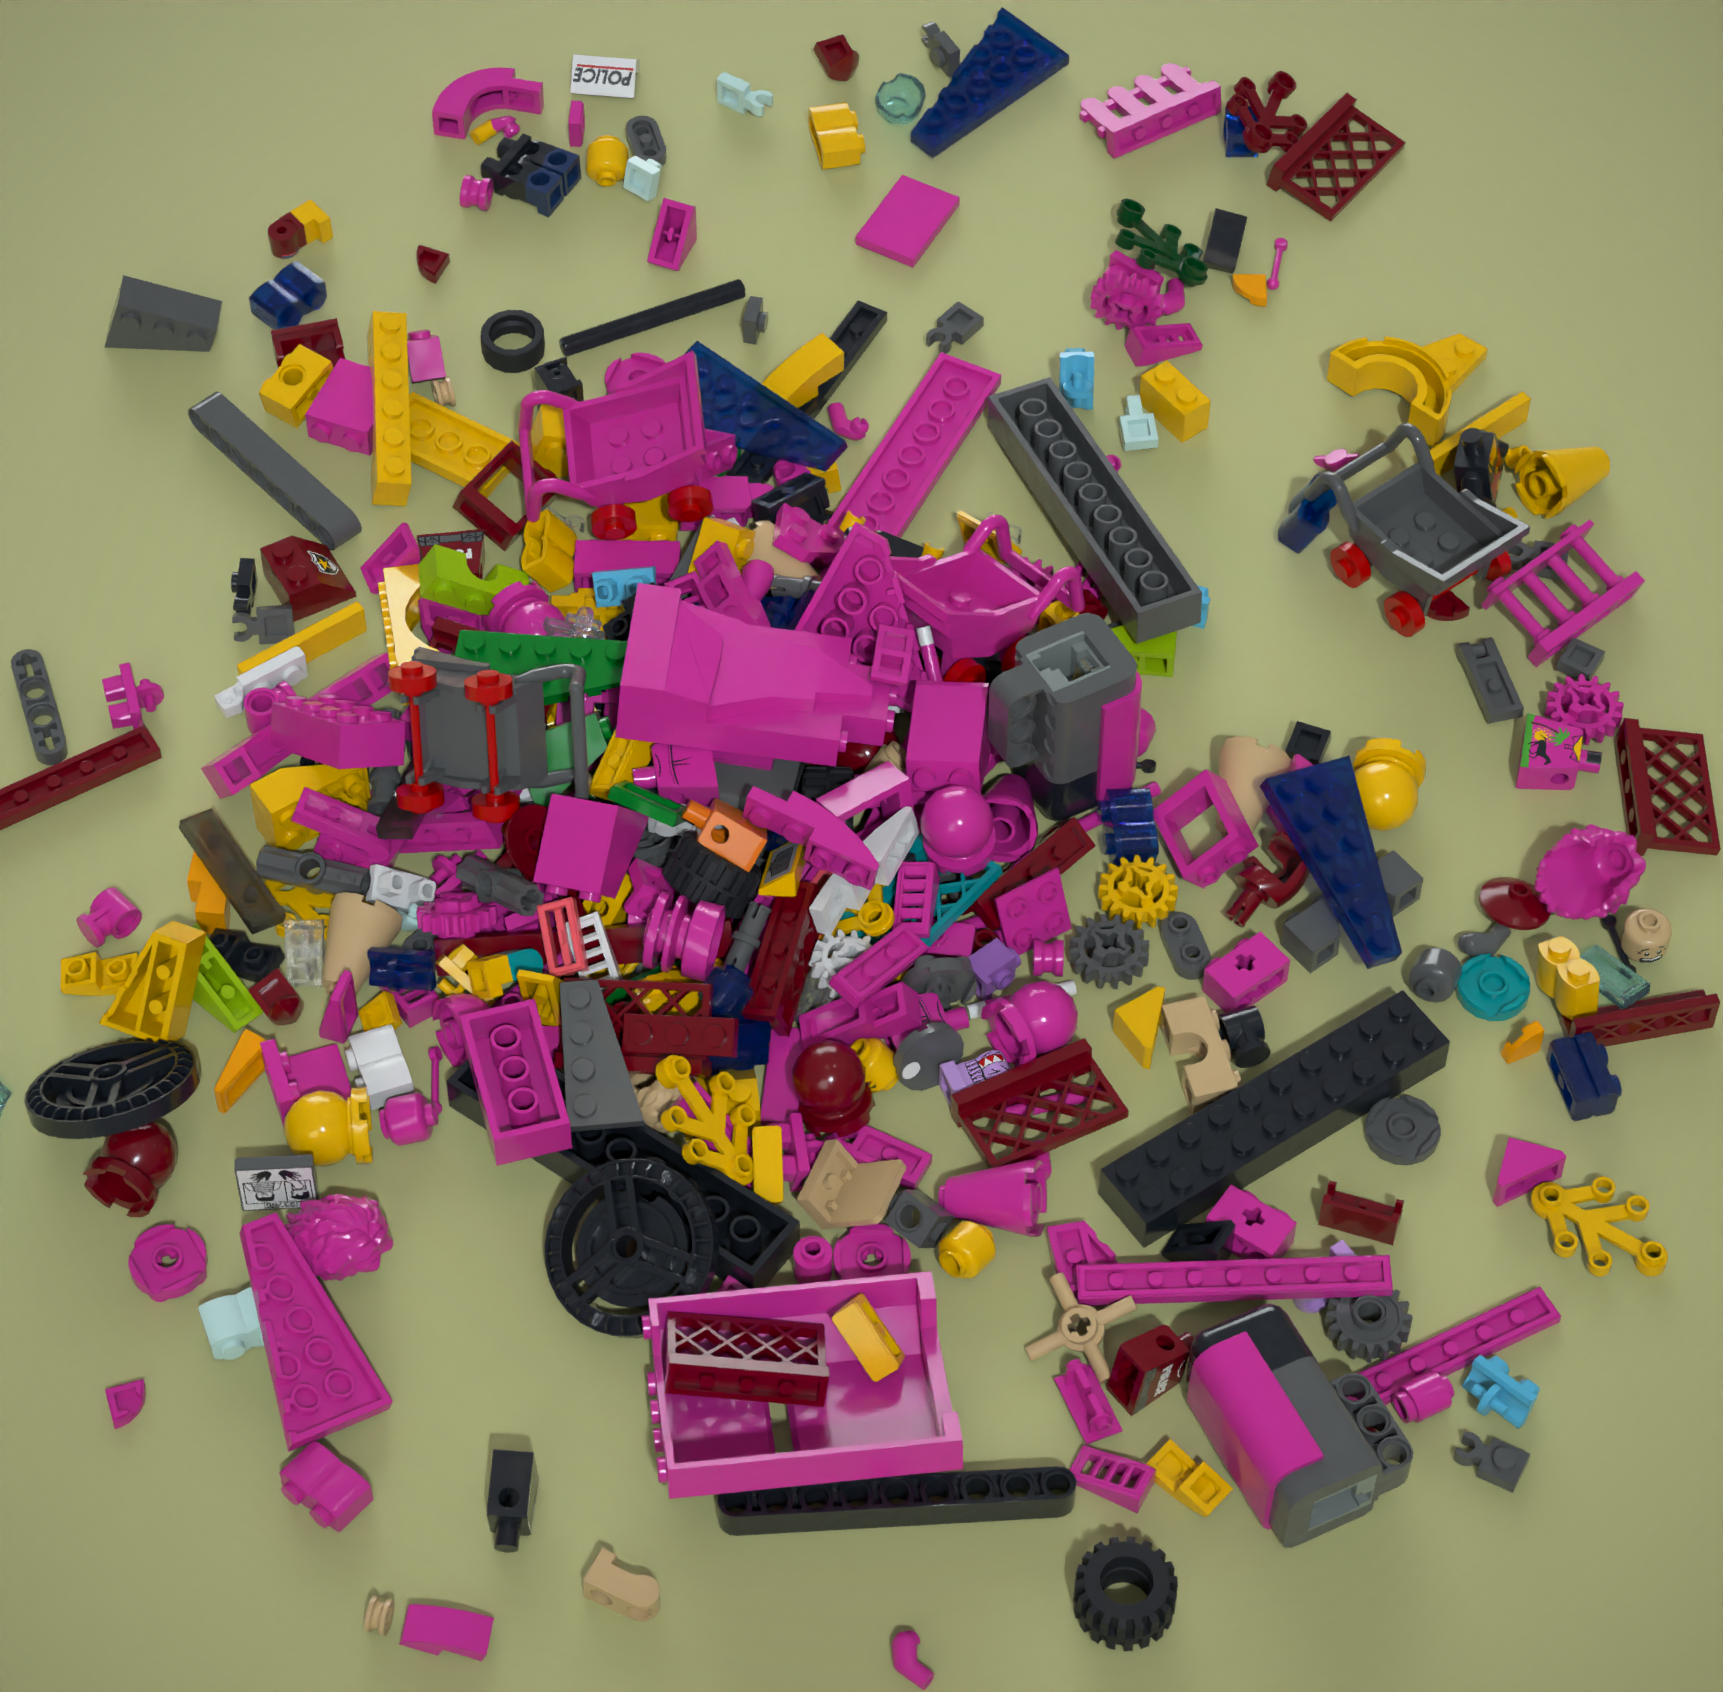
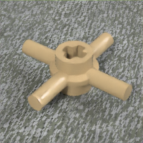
(1079, 1312)

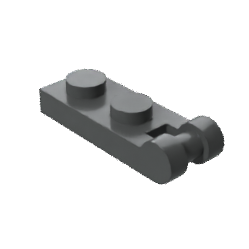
(1490, 680)

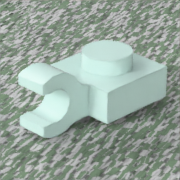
(736, 94)
(1137, 429)

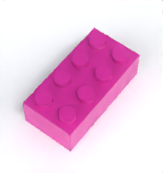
(337, 732)
(516, 1082)

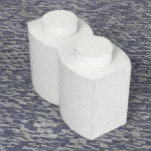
(379, 1065)

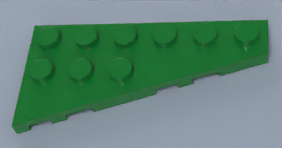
(523, 652)

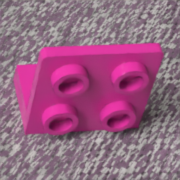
(303, 1074)

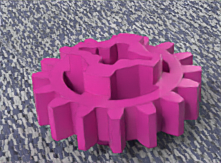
(1126, 301)
(1585, 707)
(456, 915)

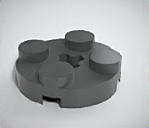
(945, 976)

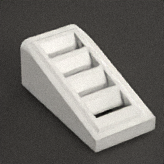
(605, 948)

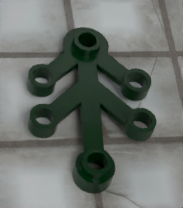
(1186, 264)

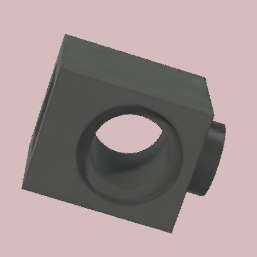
(933, 1218)

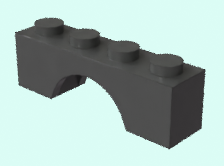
(1314, 933)

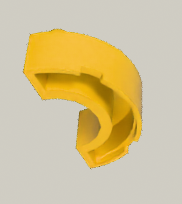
(1401, 369)

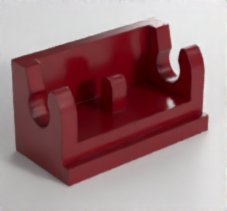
(319, 336)
(1360, 1215)

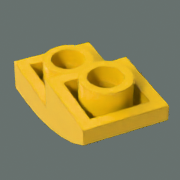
(95, 977)

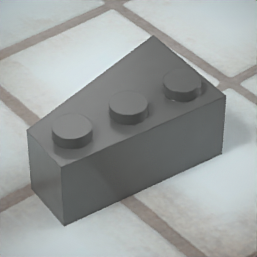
(161, 318)

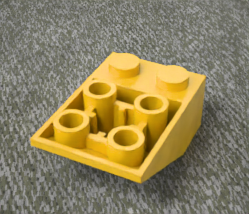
(279, 792)

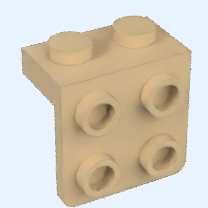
(849, 1192)

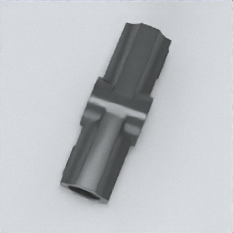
(293, 867)
(499, 885)

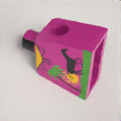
(1553, 755)

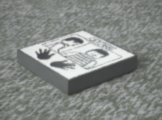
(276, 1181)

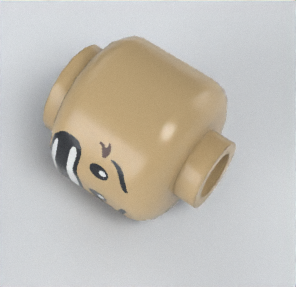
(1646, 935)

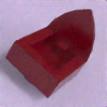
(837, 57)
(278, 999)

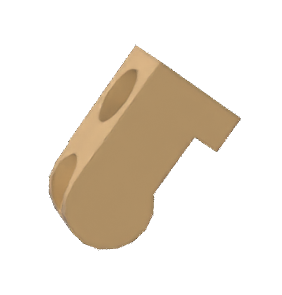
(620, 1590)

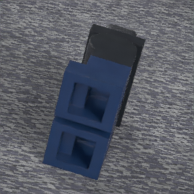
(533, 172)

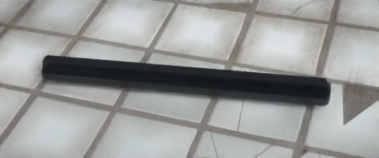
(652, 317)

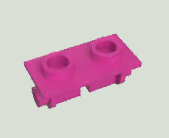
(1087, 1402)

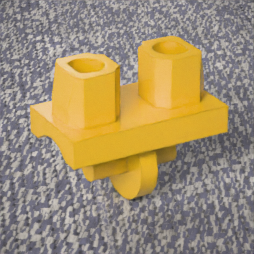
(456, 966)

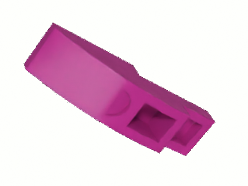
(724, 587)
(827, 839)

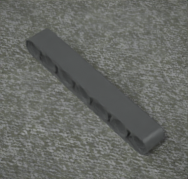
(274, 470)

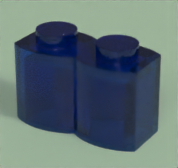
(288, 296)
(1305, 519)
(1128, 825)

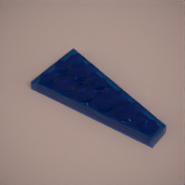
(989, 79)
(761, 417)
(1331, 833)

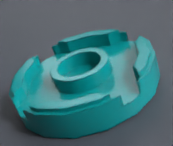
(1493, 987)

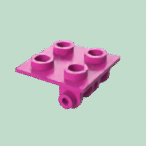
(1033, 912)

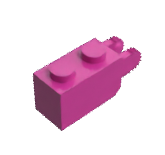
(730, 499)

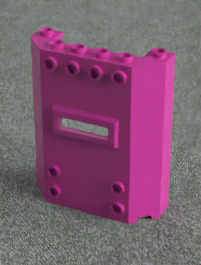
(861, 1431)

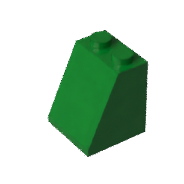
(560, 750)

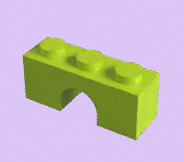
(449, 581)

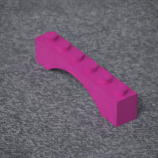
(255, 754)

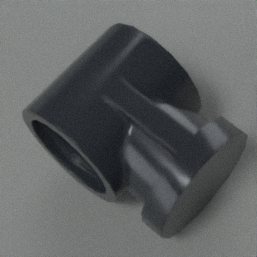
(1245, 1035)

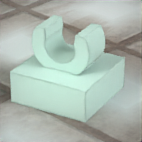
(642, 177)

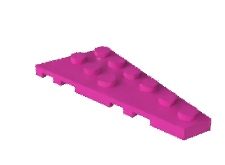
(311, 1355)

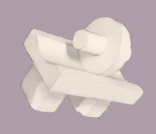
(399, 888)

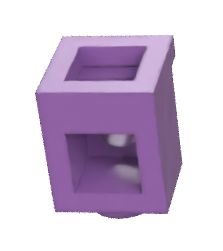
(994, 968)

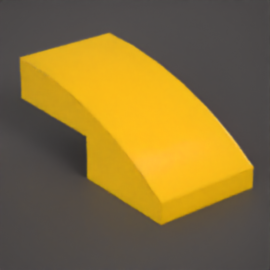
(1186, 1481)

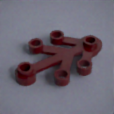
(1258, 135)

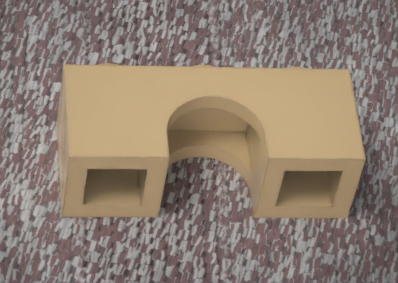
(1194, 1029)

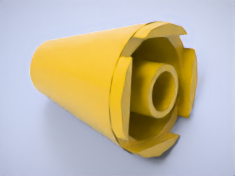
(1559, 477)

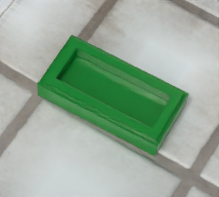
(647, 803)

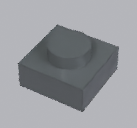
(754, 320)
(1580, 659)

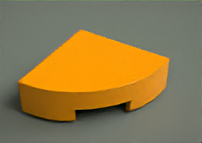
(1251, 287)
(1526, 1045)

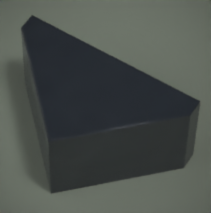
(1201, 1242)

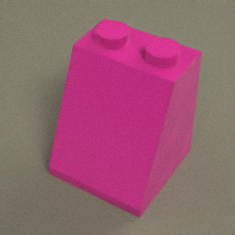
(948, 735)
(587, 847)

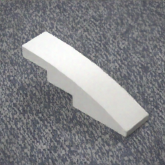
(889, 846)

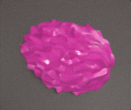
(1589, 873)
(340, 1235)

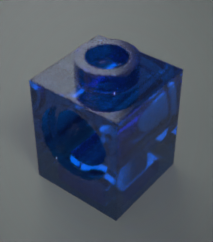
(1233, 136)

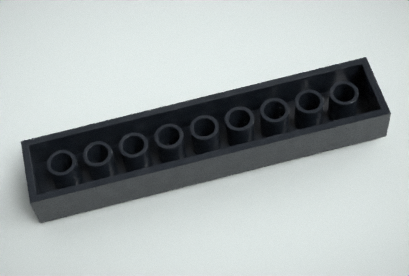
(1272, 1118)
(752, 1232)

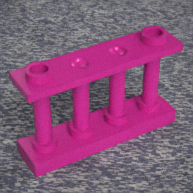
(1570, 624)

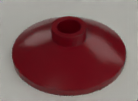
(525, 826)
(1513, 903)

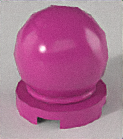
(521, 610)
(958, 830)
(1032, 1022)

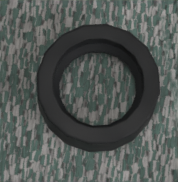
(512, 359)

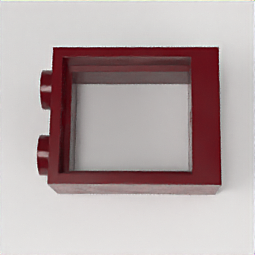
(484, 513)

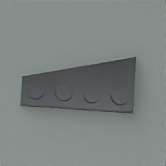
(594, 1069)

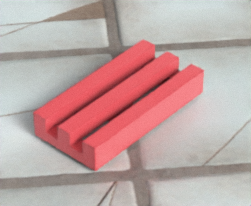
(576, 934)

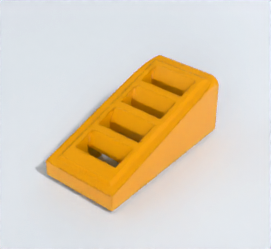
(240, 1071)

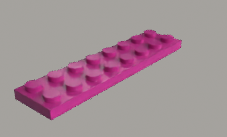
(919, 446)

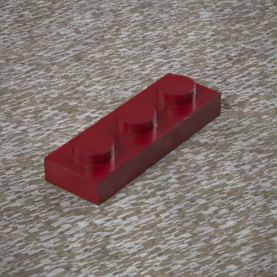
(680, 1035)

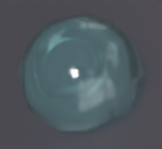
(900, 99)

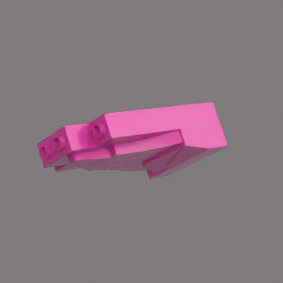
(744, 686)

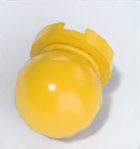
(1388, 782)
(330, 1127)

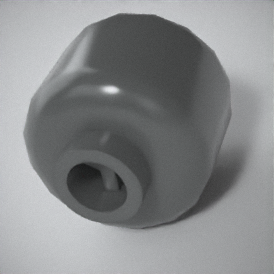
(1437, 973)

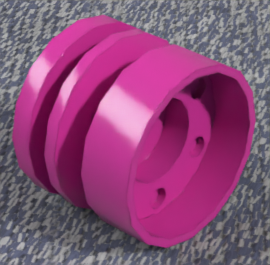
(683, 936)

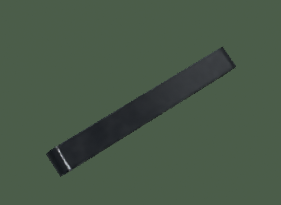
(916, 1509)

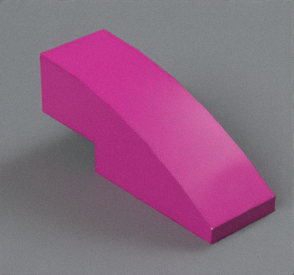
(881, 1016)

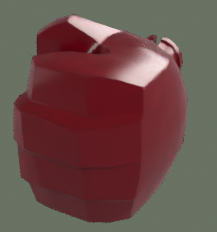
(1265, 887)

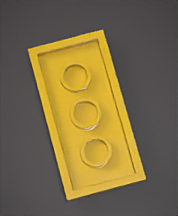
(452, 443)

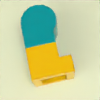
(492, 971)

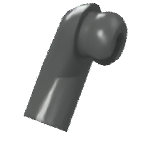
(1484, 943)

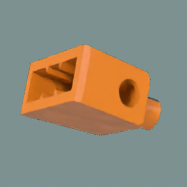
(737, 842)

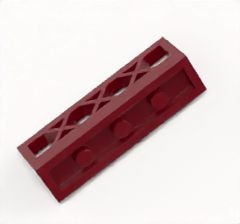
(1056, 848)
(784, 960)
(1647, 1018)

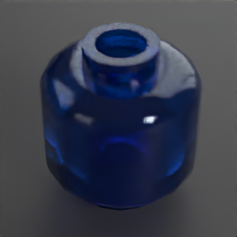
(730, 991)

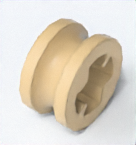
(443, 392)
(379, 1615)

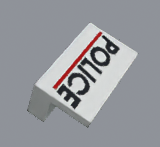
(604, 76)

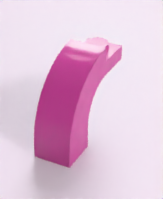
(482, 92)

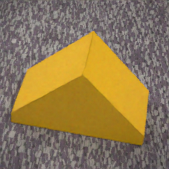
(1139, 1023)

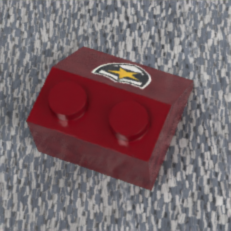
(304, 575)

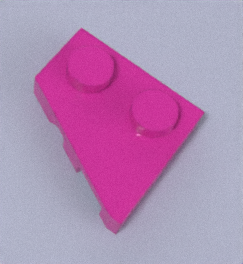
(1076, 1245)

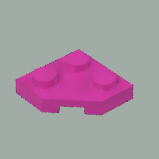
(804, 537)

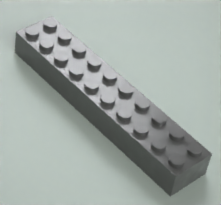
(1094, 510)

